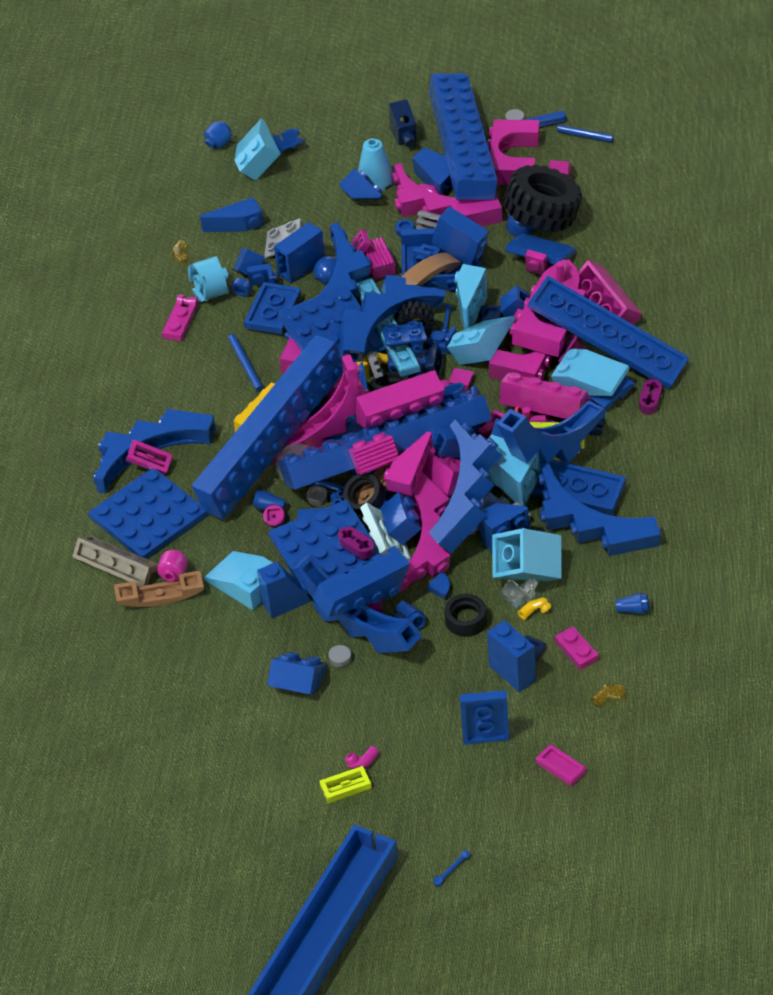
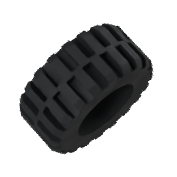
(542, 198)

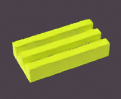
(347, 787)

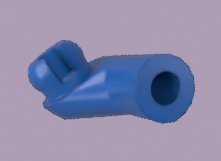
(337, 497)

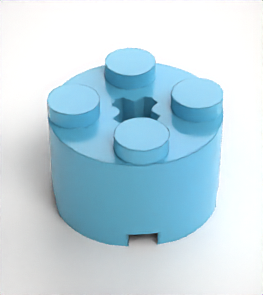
(208, 279)

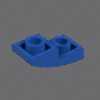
(607, 401)

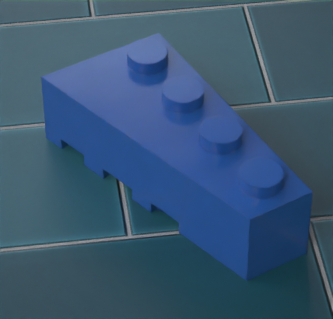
(363, 584)

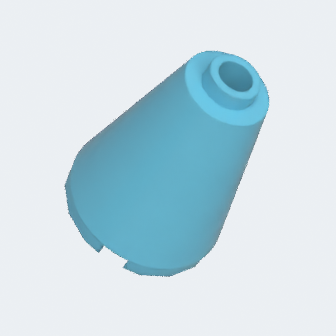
(376, 164)

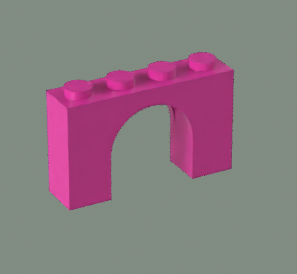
(511, 134)
(535, 334)
(526, 365)

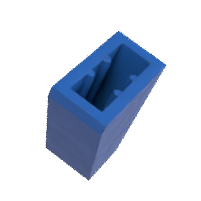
(433, 170)
(279, 590)

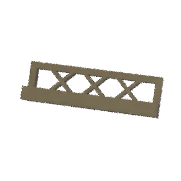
(114, 560)

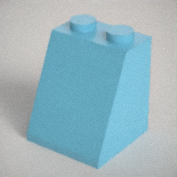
(513, 475)
(526, 555)

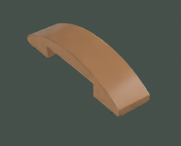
(430, 268)
(160, 593)

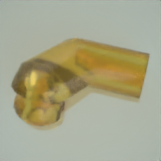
(177, 251)
(607, 692)

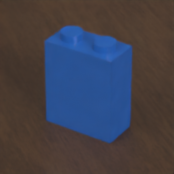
(460, 236)
(299, 252)
(511, 655)

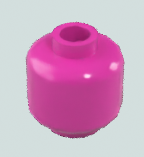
(171, 565)

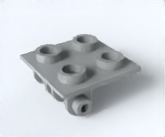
(277, 234)

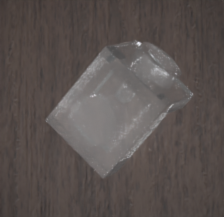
(518, 594)

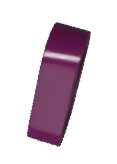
(647, 396)
(358, 540)

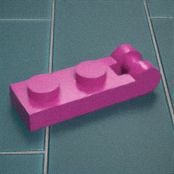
(180, 318)

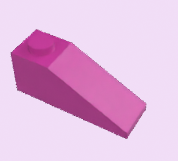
(408, 466)

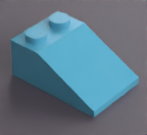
(256, 151)
(470, 293)
(480, 340)
(590, 372)
(239, 577)

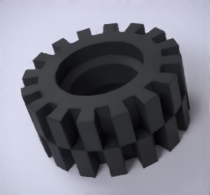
(417, 311)

